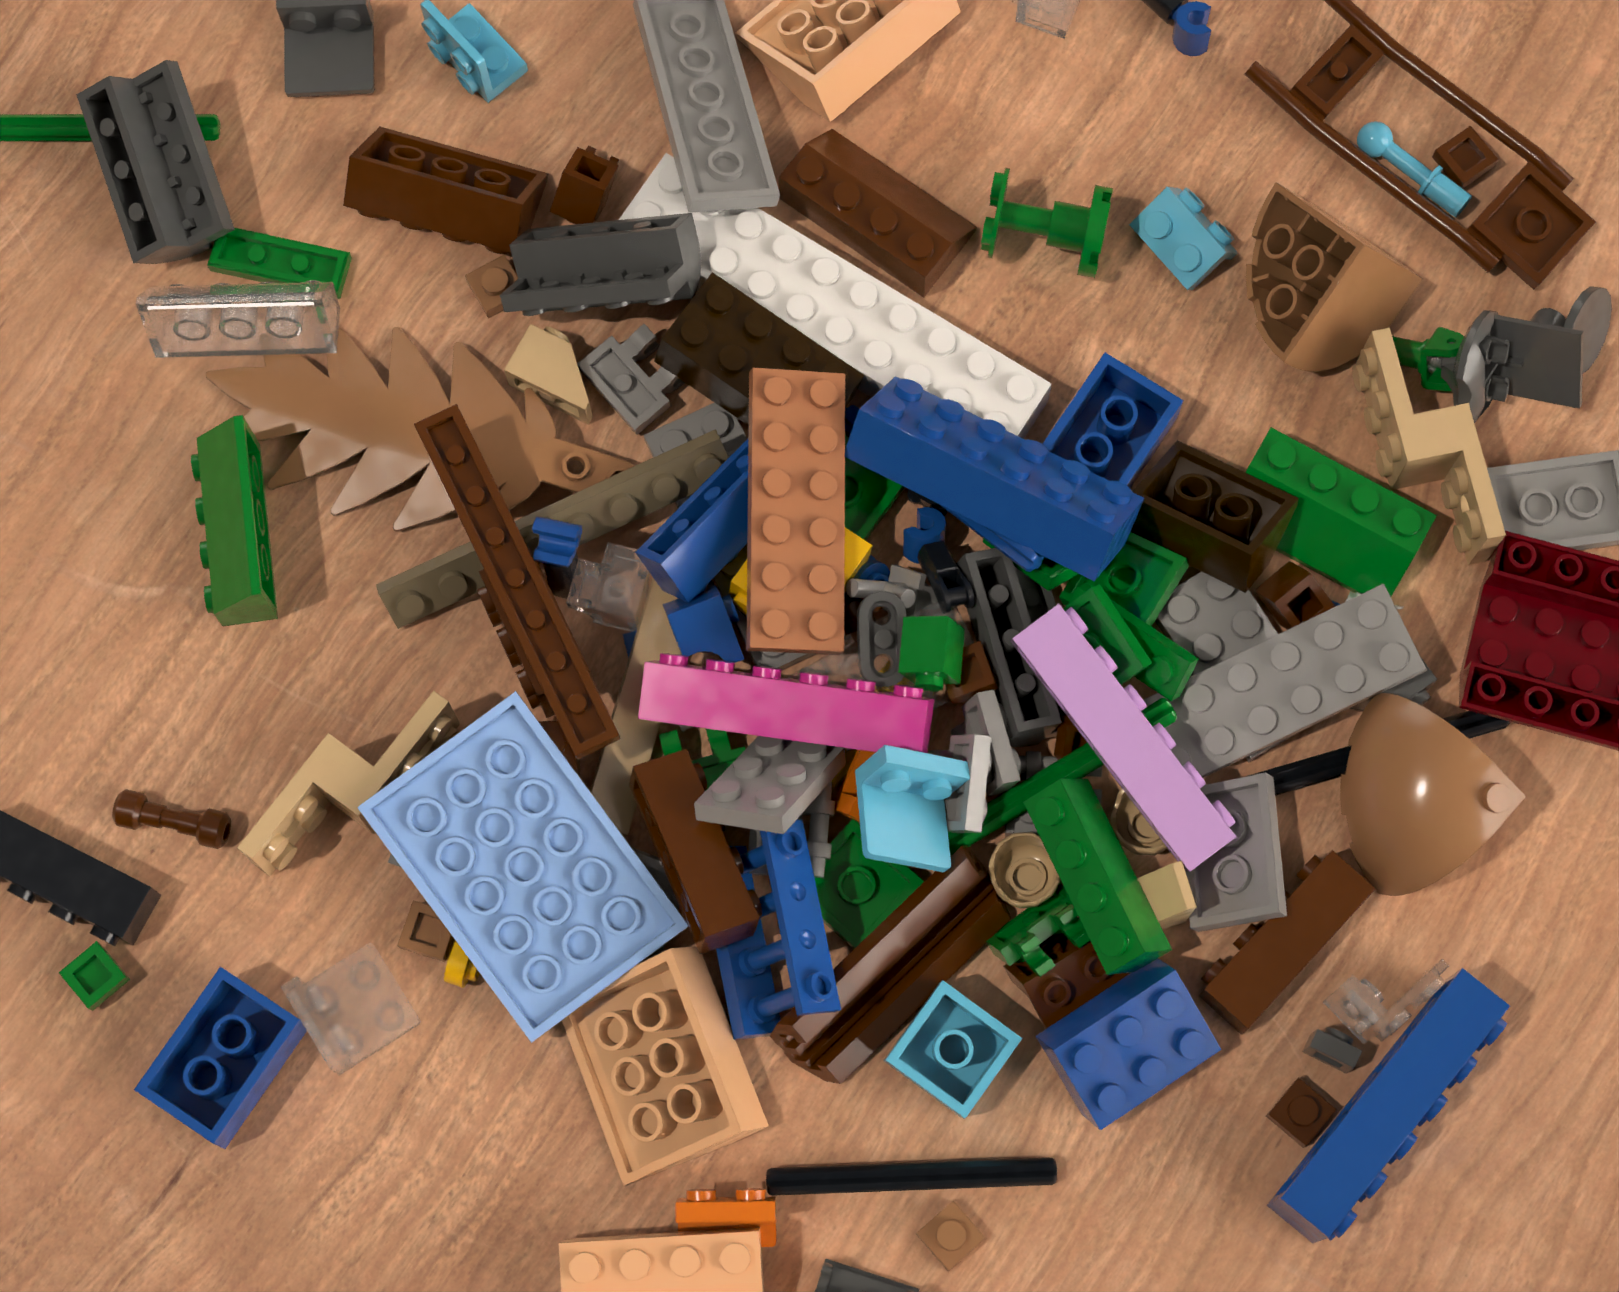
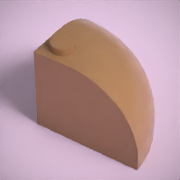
(1319, 284)
(1418, 796)

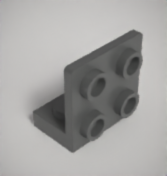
(327, 47)

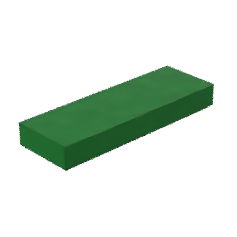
(277, 259)

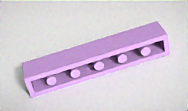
(1123, 738)

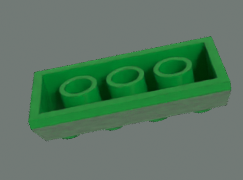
(1342, 519)
(235, 524)

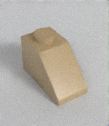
(549, 367)
(1169, 894)

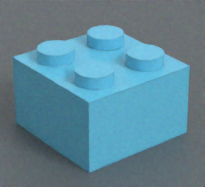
(952, 1049)

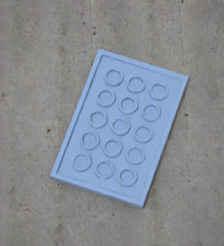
(523, 866)

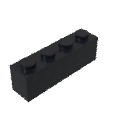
(73, 883)

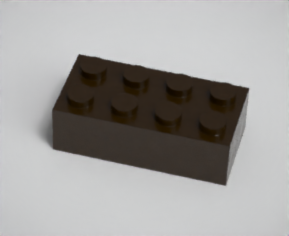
(729, 334)

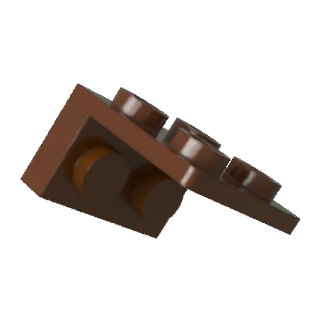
(1068, 984)

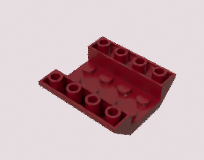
(1546, 641)

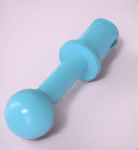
(1377, 141)

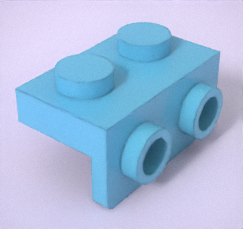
(1183, 236)

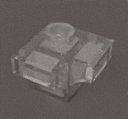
(612, 590)

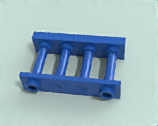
(746, 963)

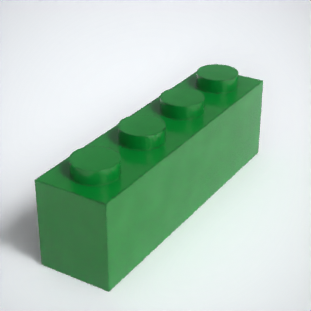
(1097, 876)

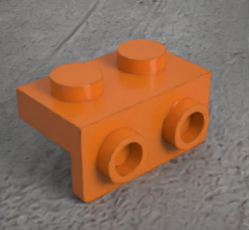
(748, 1209)

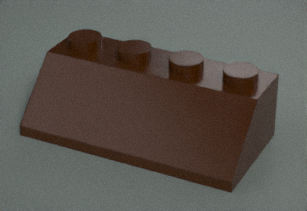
(443, 189)
(874, 210)

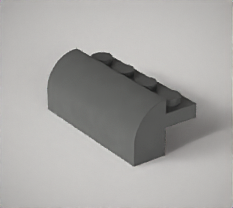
(156, 164)
(604, 265)
(1002, 609)

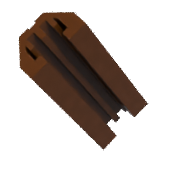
(897, 969)

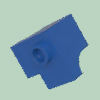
(705, 624)

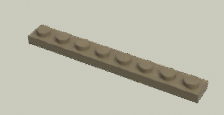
(596, 508)

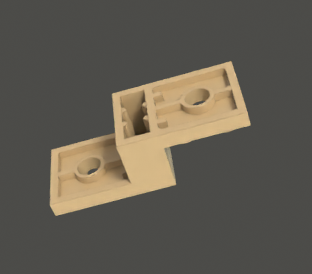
(1428, 448)
(346, 781)

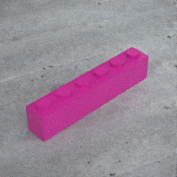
(784, 707)

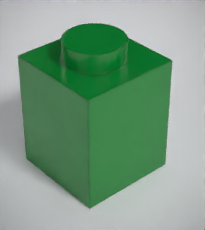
(931, 651)

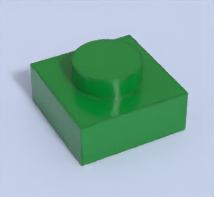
(94, 976)

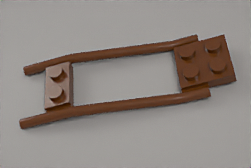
(1524, 226)

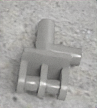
(902, 582)

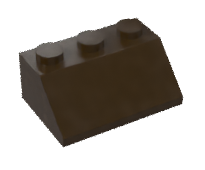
(1213, 515)

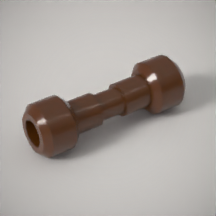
(133, 810)

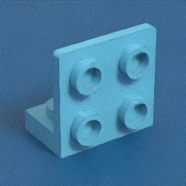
(474, 49)
(905, 807)

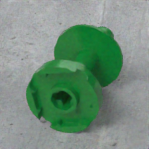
(1065, 225)

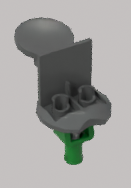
(1513, 355)

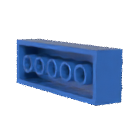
(993, 477)
(1388, 1106)

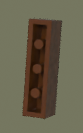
(694, 852)
(1285, 945)

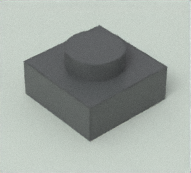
(1333, 1049)

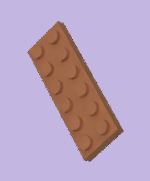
(796, 512)

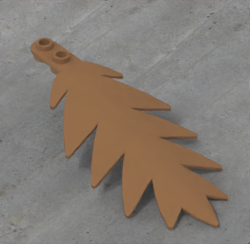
(359, 413)

